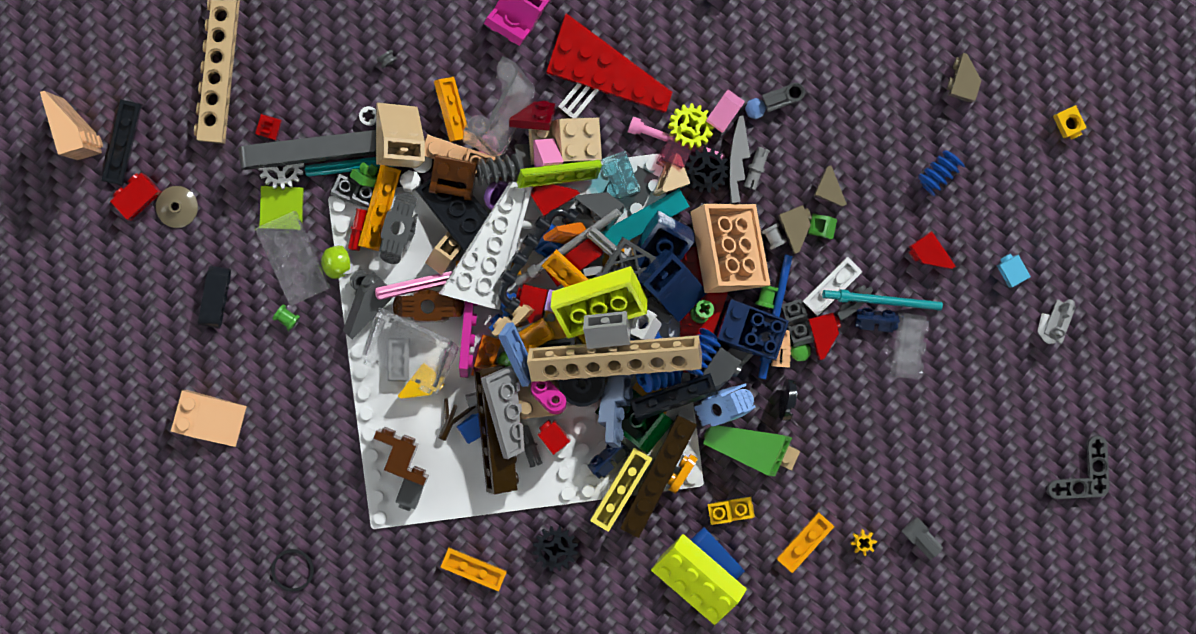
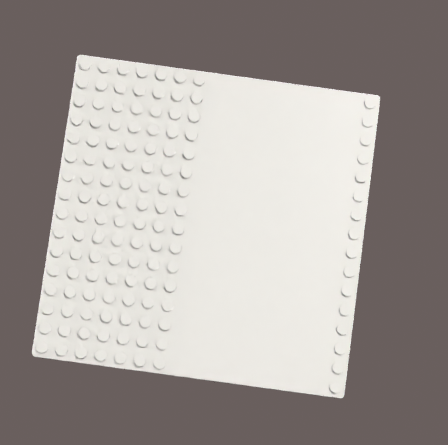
(455, 467)

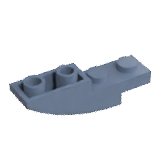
(615, 396)

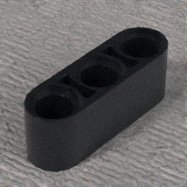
(214, 297)

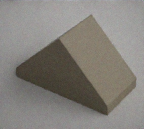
(829, 188)

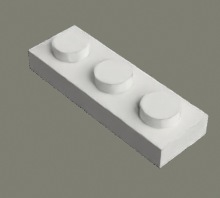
(838, 279)

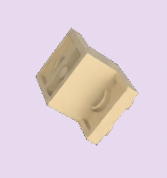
(575, 137)

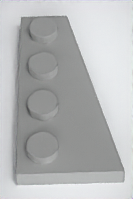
(502, 398)

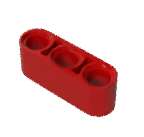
(581, 256)

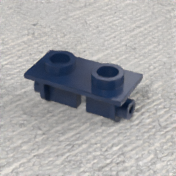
(886, 319)
(601, 465)

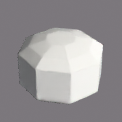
(410, 181)

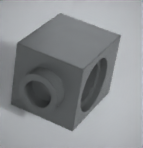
(409, 495)

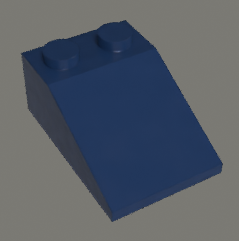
(663, 234)

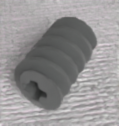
(498, 168)

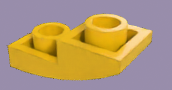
(731, 510)

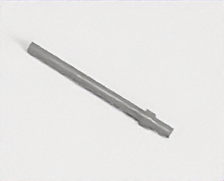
(535, 270)

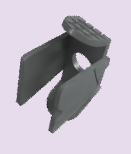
(393, 244)

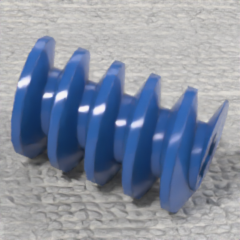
(940, 171)
(707, 342)
(659, 380)

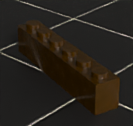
(498, 472)
(658, 476)

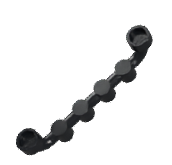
(520, 259)

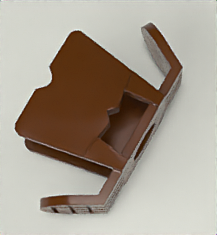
(444, 306)

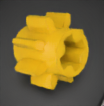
(856, 542)

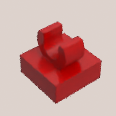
(268, 127)

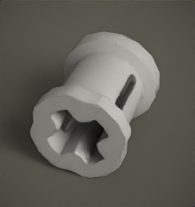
(774, 236)

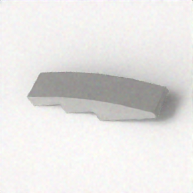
(738, 152)

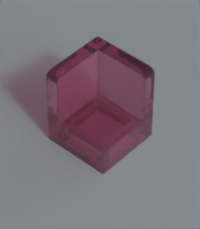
(674, 154)

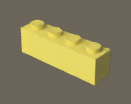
(621, 489)

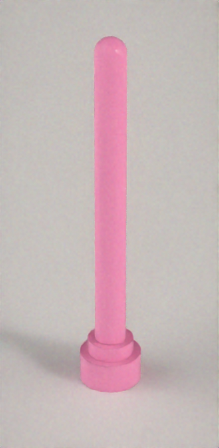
(638, 127)

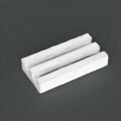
(575, 102)

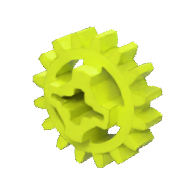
(693, 135)

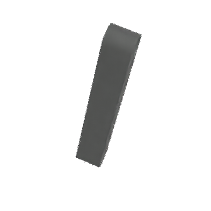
(307, 150)

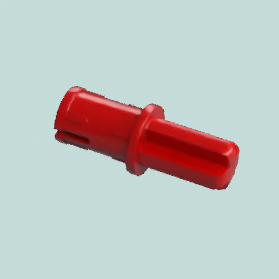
(357, 227)

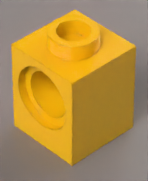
(1061, 119)

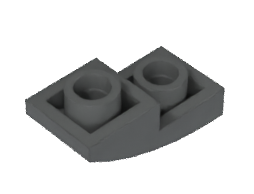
(352, 191)
(847, 309)
(798, 323)

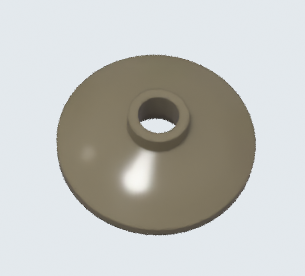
(187, 206)

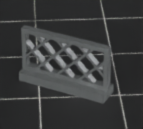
(655, 307)

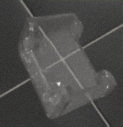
(494, 134)
(409, 350)

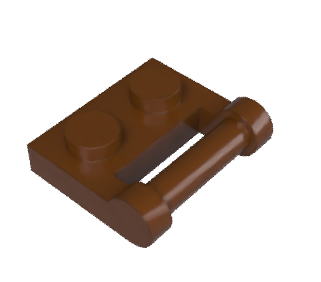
(453, 170)

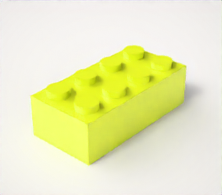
(599, 295)
(699, 579)

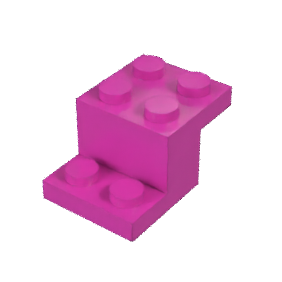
(515, 18)

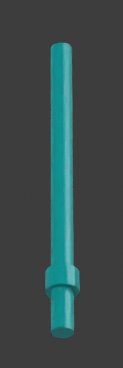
(845, 296)

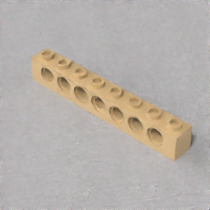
(222, 89)
(637, 358)

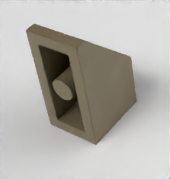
(796, 226)

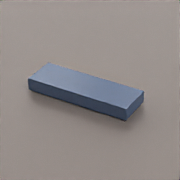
(516, 352)

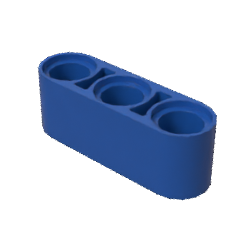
(716, 551)

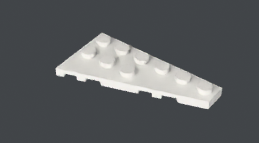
(490, 252)

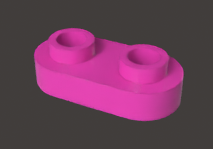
(546, 395)

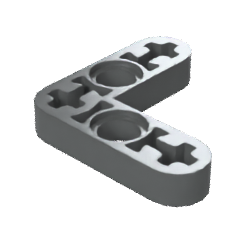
(1090, 482)

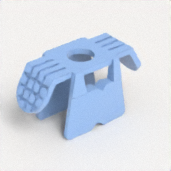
(732, 406)

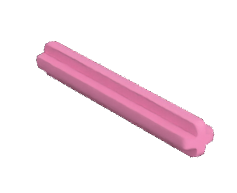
(412, 286)

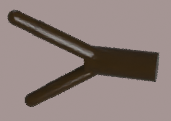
(449, 421)

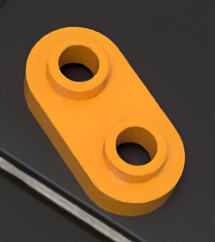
(686, 465)

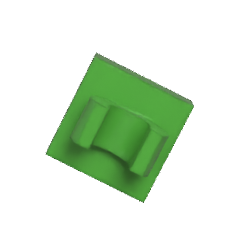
(365, 175)

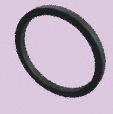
(311, 570)

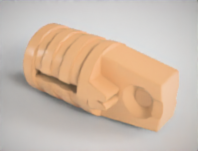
(786, 346)

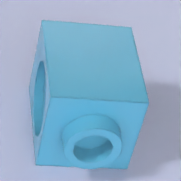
(1013, 270)

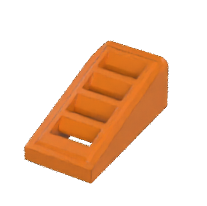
(564, 233)

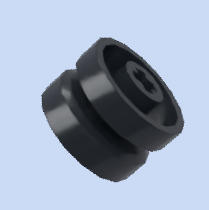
(584, 395)

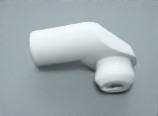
(1042, 326)

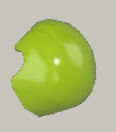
(335, 262)

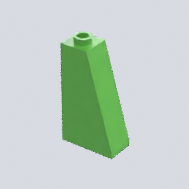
(753, 448)

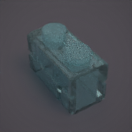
(620, 175)

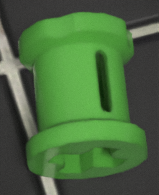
(767, 296)
(702, 305)
(286, 317)

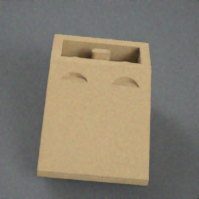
(399, 136)

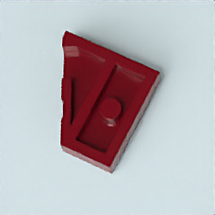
(535, 116)

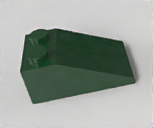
(646, 431)

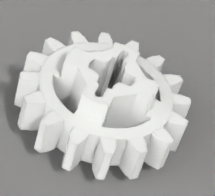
(282, 175)

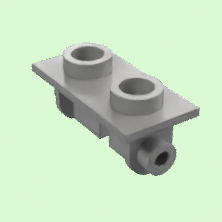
(1060, 320)

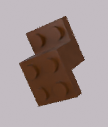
(401, 456)

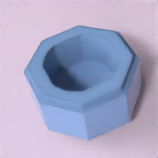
(755, 108)

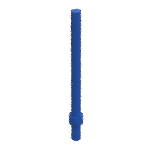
(777, 307)

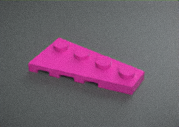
(467, 340)

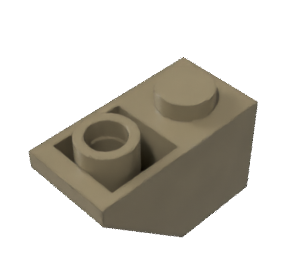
(965, 81)

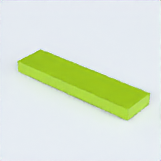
(559, 173)

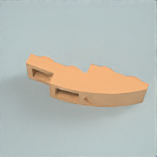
(436, 146)

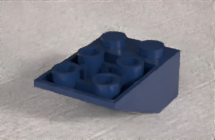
(672, 284)
(750, 330)

